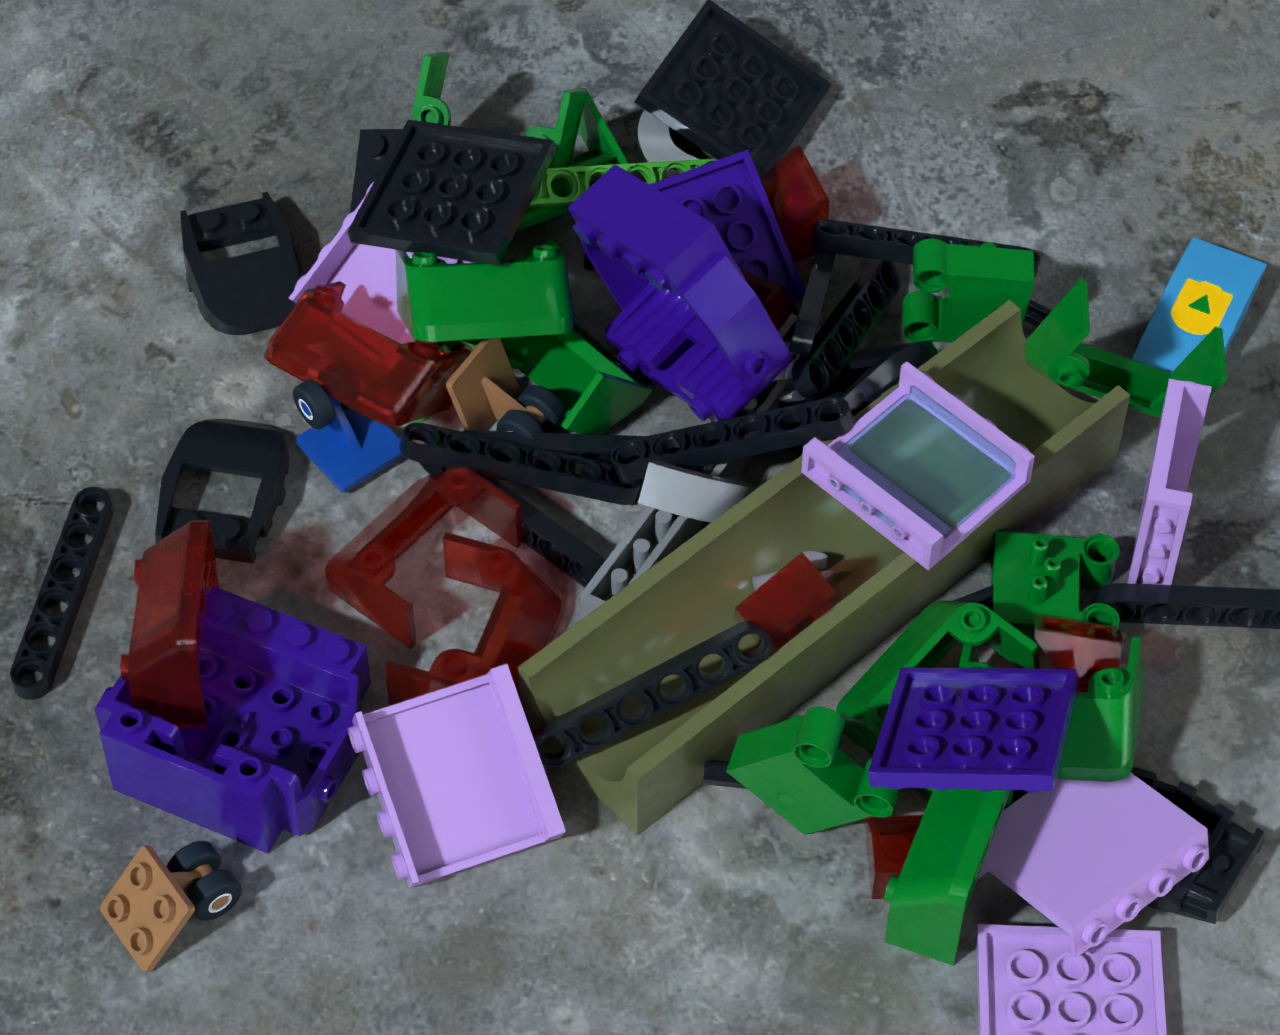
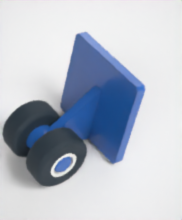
(341, 440)

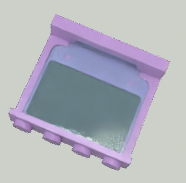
(921, 468)

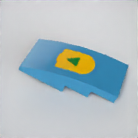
(1204, 292)

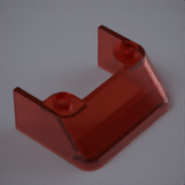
(359, 364)
(368, 560)
(169, 625)
(517, 628)

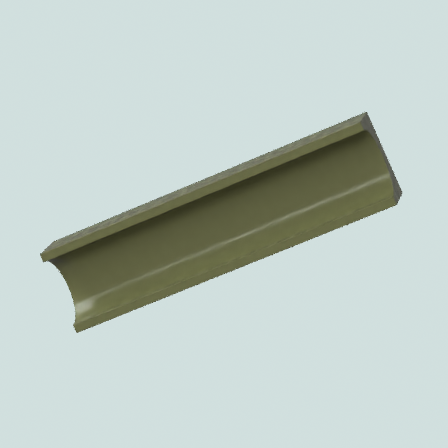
(875, 584)

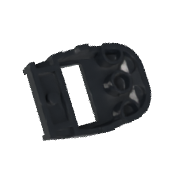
(245, 290)
(872, 374)
(234, 449)
(1230, 853)

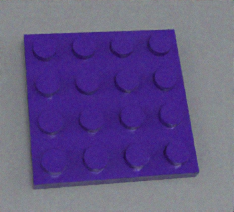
(737, 205)
(975, 729)

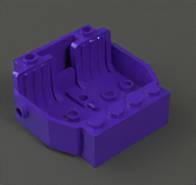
(681, 297)
(285, 754)

